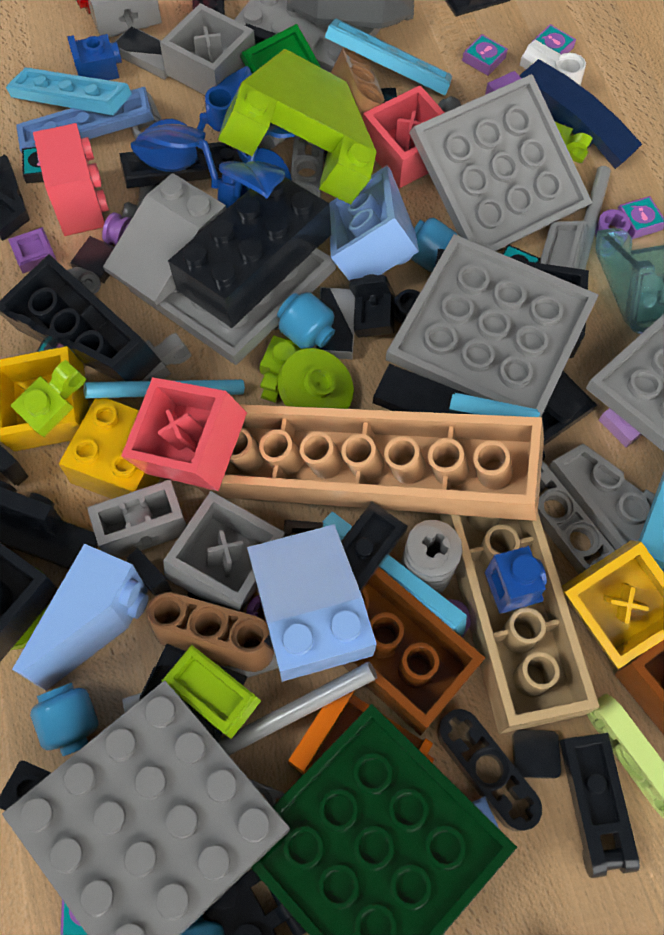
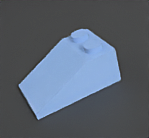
(372, 230)
(311, 602)
(83, 617)

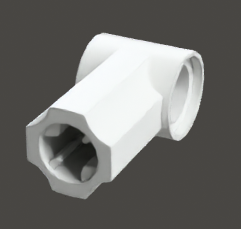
(567, 63)

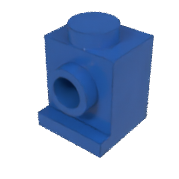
(95, 57)
(516, 579)

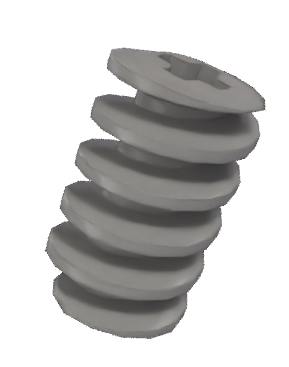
(433, 553)

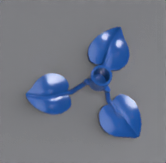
(216, 103)
(235, 175)

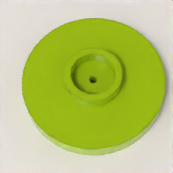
(315, 380)

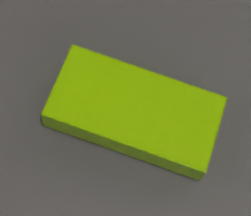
(211, 691)

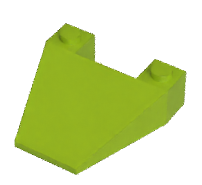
(311, 106)

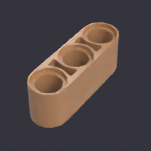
(360, 78)
(197, 617)

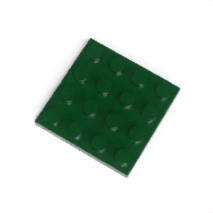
(379, 840)

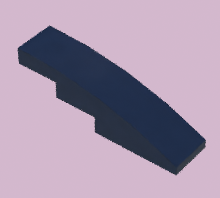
(584, 113)

